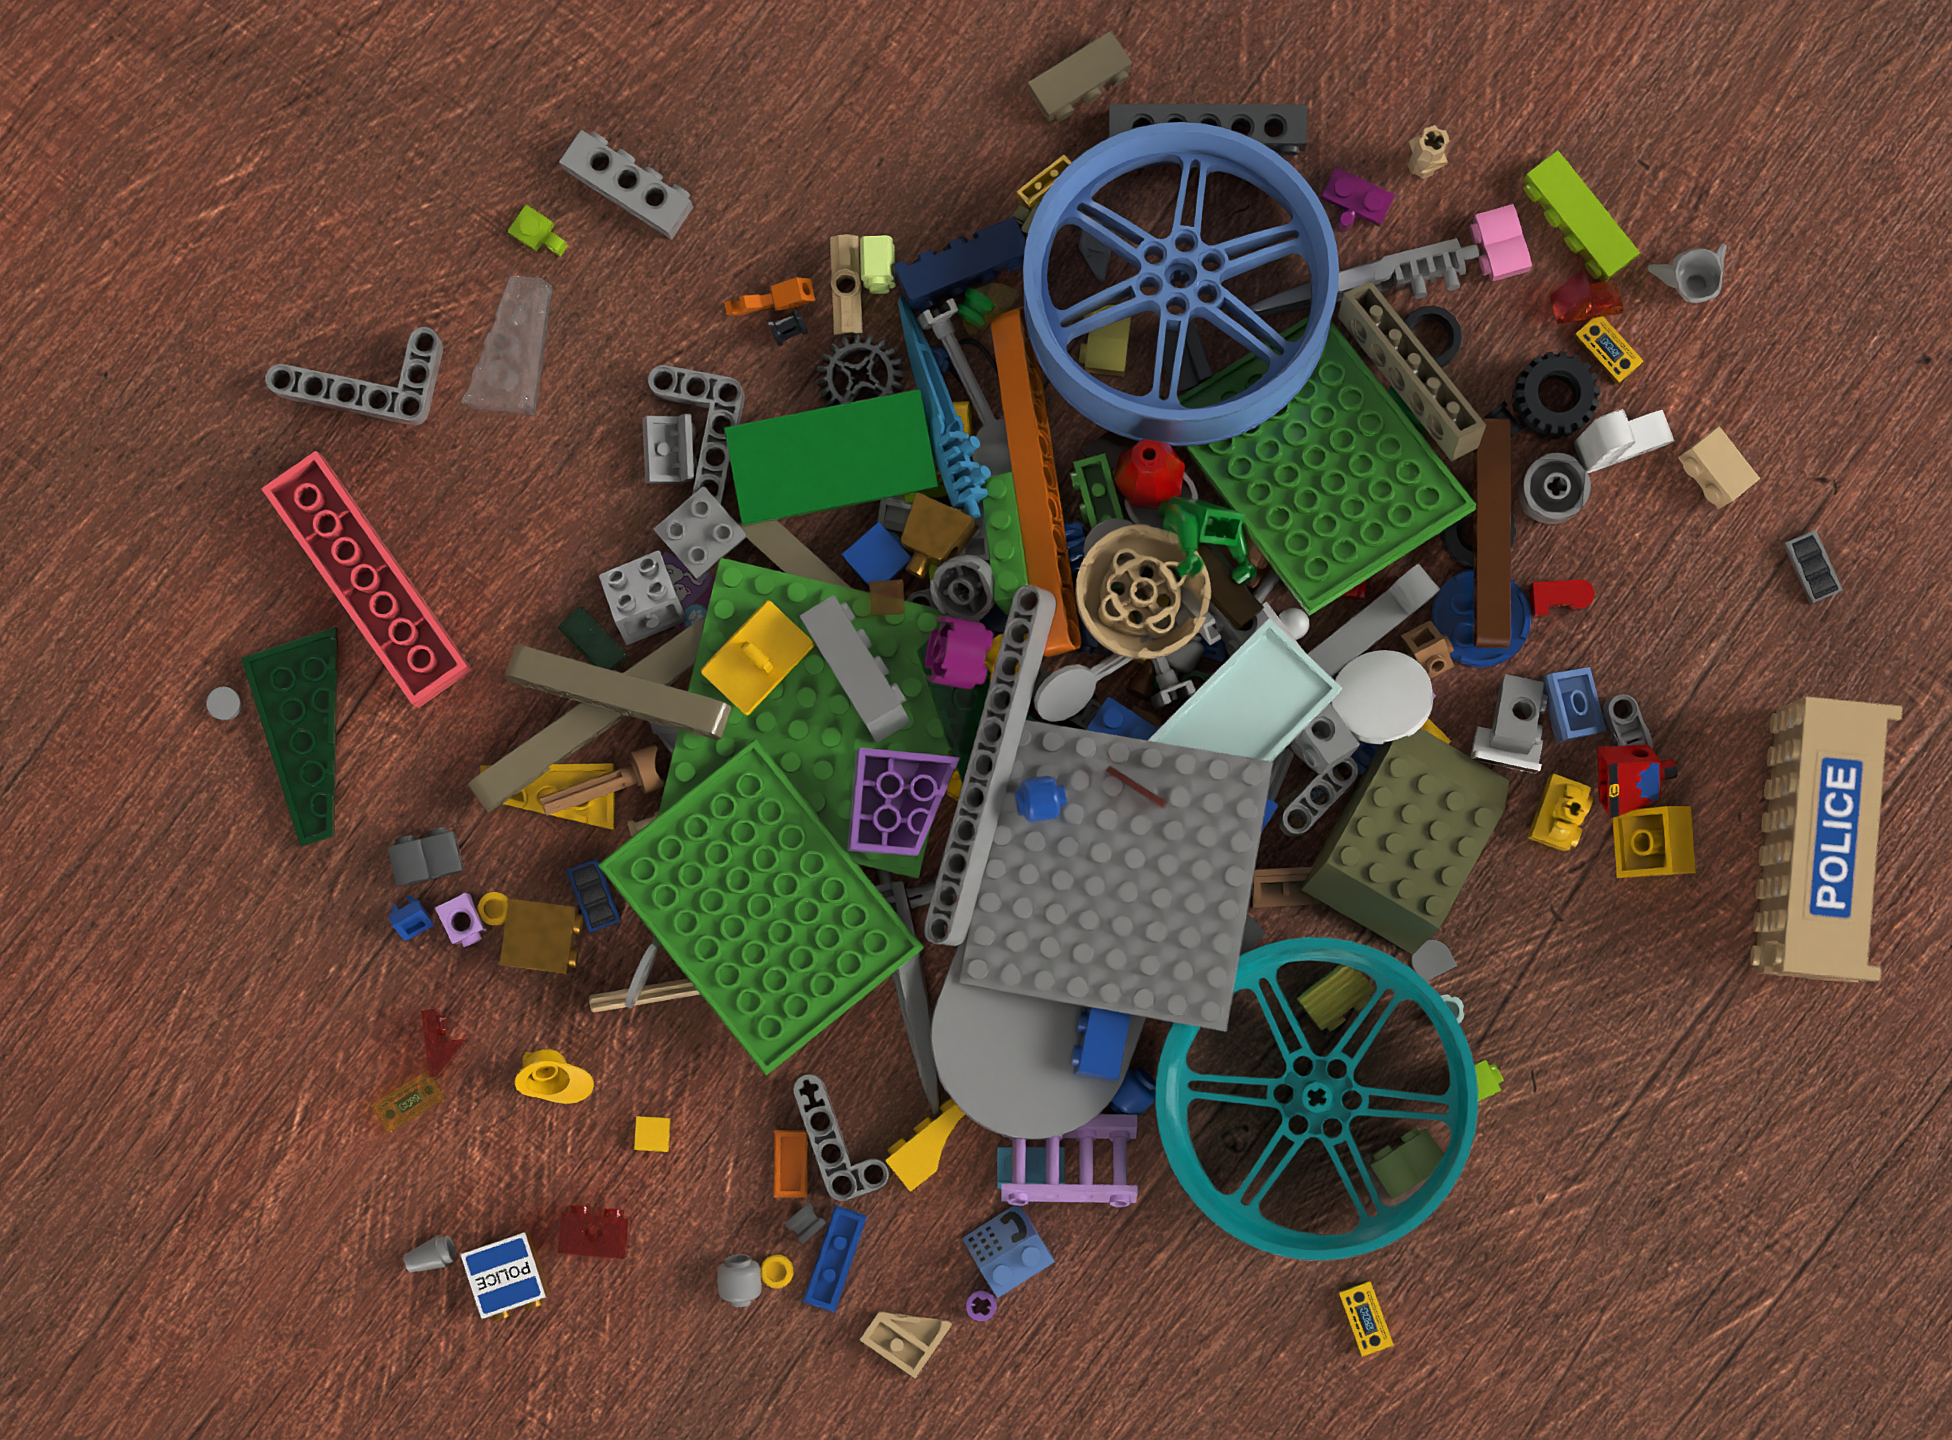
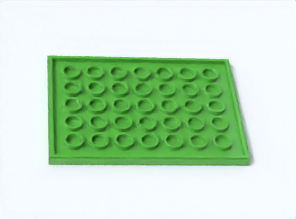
(1331, 478)
(760, 906)

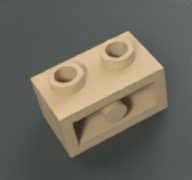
(1718, 468)

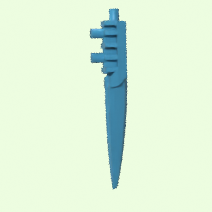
(948, 442)

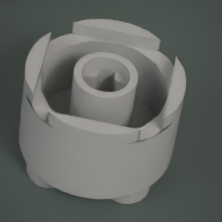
(1567, 475)

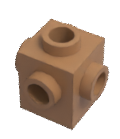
(1433, 653)

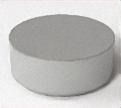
(224, 703)

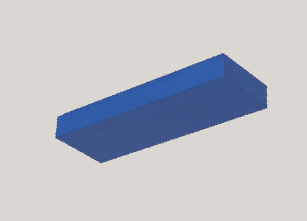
(835, 1258)

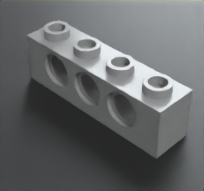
(664, 218)

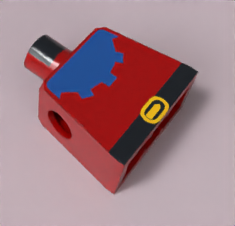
(1631, 777)

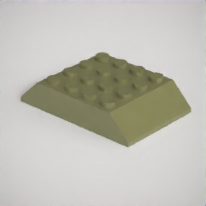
(1408, 838)

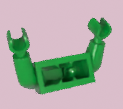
(1208, 523)

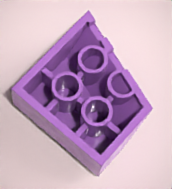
(895, 799)

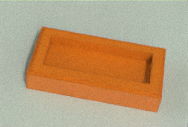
(790, 1163)

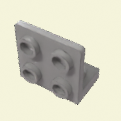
(700, 533)
(642, 598)

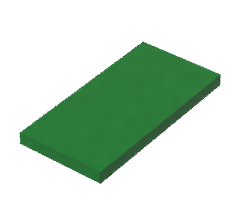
(831, 457)

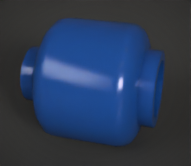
(1039, 798)
(1135, 1093)

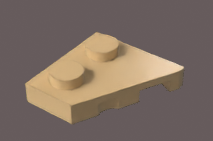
(905, 1339)

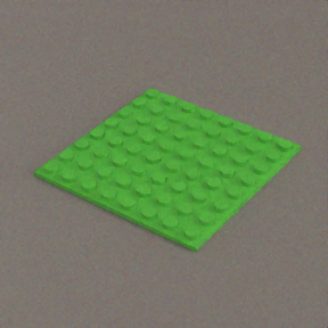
(808, 717)

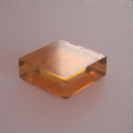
(886, 597)

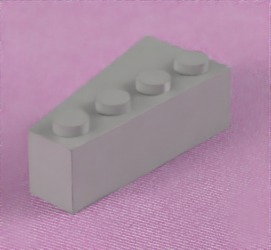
(855, 668)

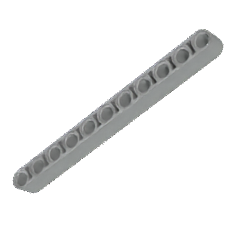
(978, 778)

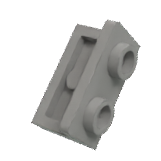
(669, 449)

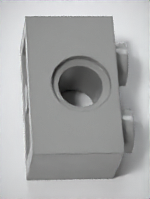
(1507, 730)

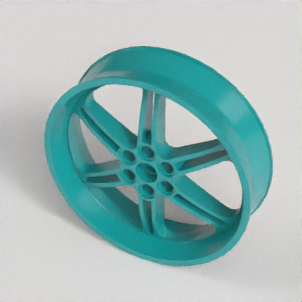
(1390, 1222)

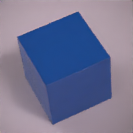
(877, 556)

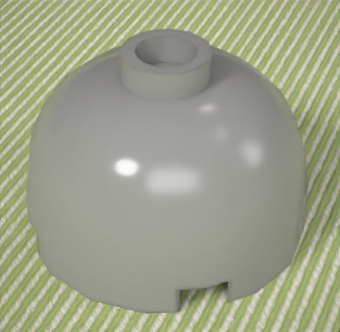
(964, 587)

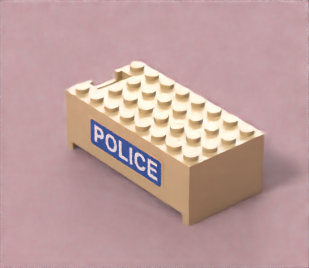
(1821, 840)

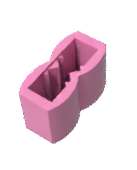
(1501, 243)

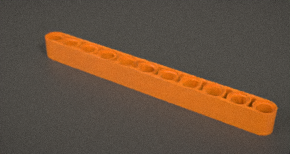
(1035, 476)

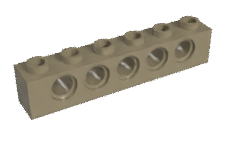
(1411, 371)

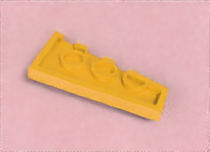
(595, 812)

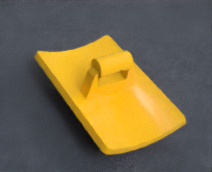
(757, 657)

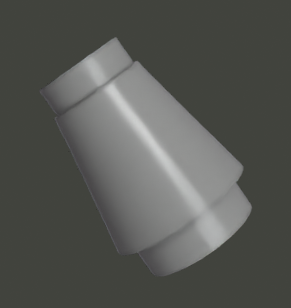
(431, 1255)

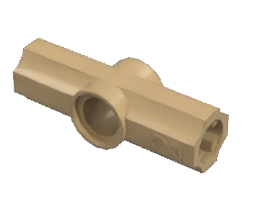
(1428, 152)
(846, 265)

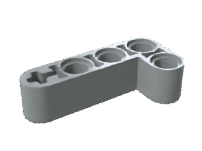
(833, 1135)

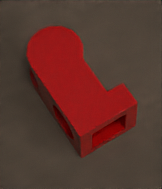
(1556, 594)

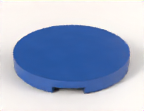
(1454, 617)

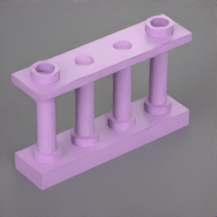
(1104, 1126)

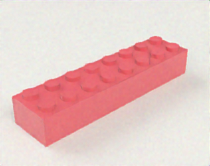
(367, 579)

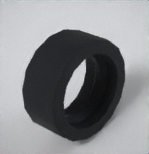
(1445, 318)

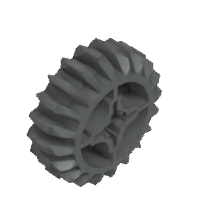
(875, 353)

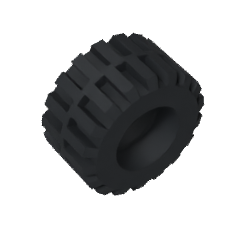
(1575, 376)

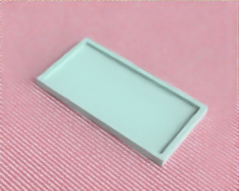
(1253, 700)

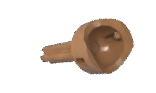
(641, 771)

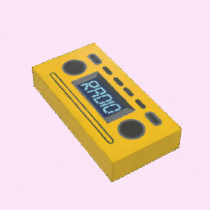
(1608, 348)
(1365, 1318)

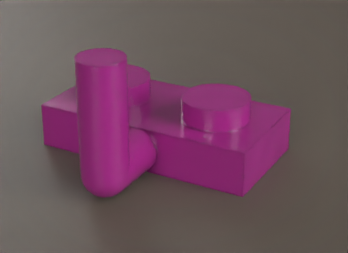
(1356, 199)

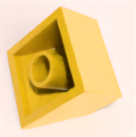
(1654, 842)

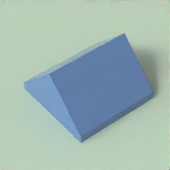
(1573, 704)

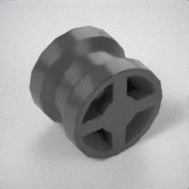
(805, 1223)

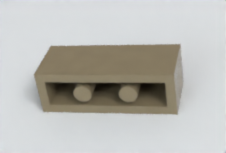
(1080, 78)

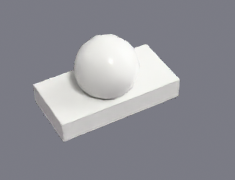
(1291, 621)

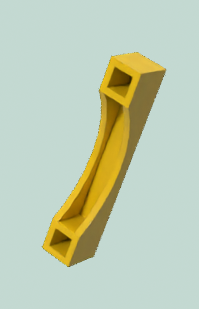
(920, 1156)

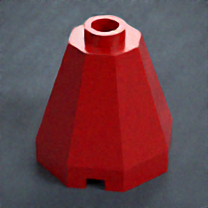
(1149, 474)

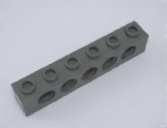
(1255, 117)

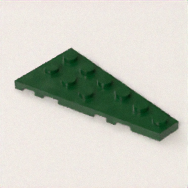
(298, 712)

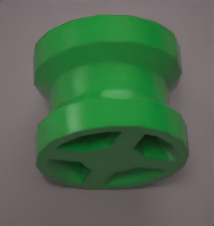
(975, 307)

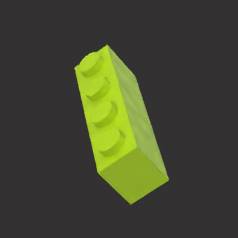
(1580, 217)

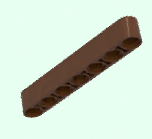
(1492, 536)

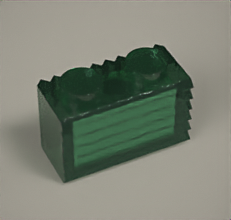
(593, 640)

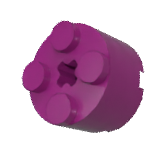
(958, 653)

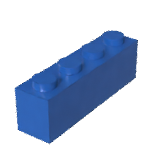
(1100, 1043)

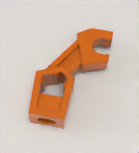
(782, 297)

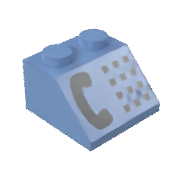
(1008, 1250)

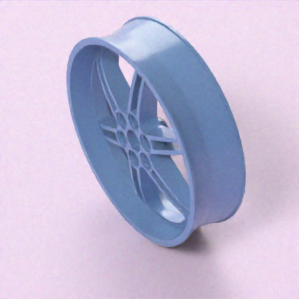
(1210, 151)

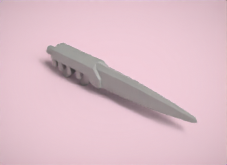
(1399, 269)
(913, 995)

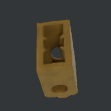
(934, 534)

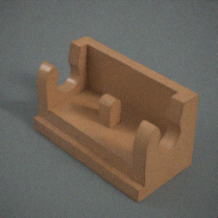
(1280, 887)

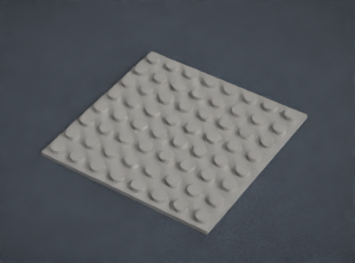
(1115, 893)

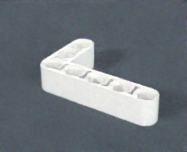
(1617, 439)

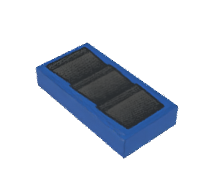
(593, 895)

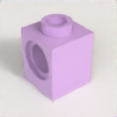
(448, 914)

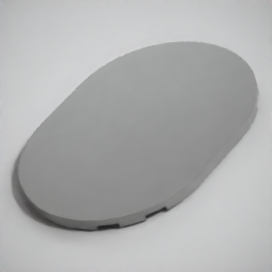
(1010, 1059)

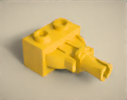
(1560, 813)

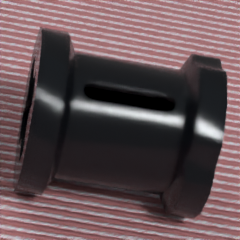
(787, 326)
(1502, 412)

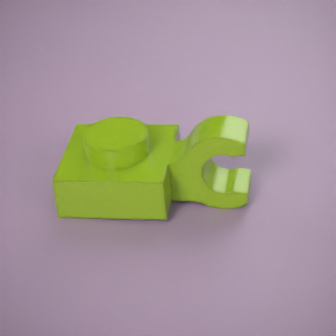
(535, 230)

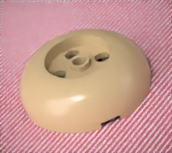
(1118, 560)

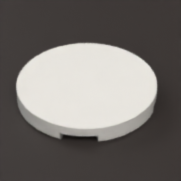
(1383, 696)

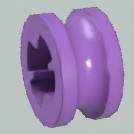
(980, 1316)

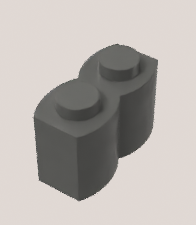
(425, 858)

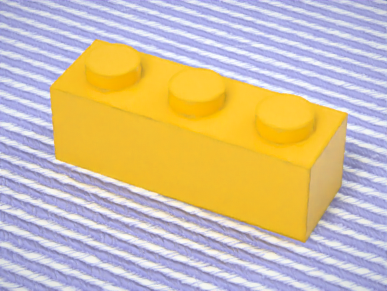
(1039, 185)

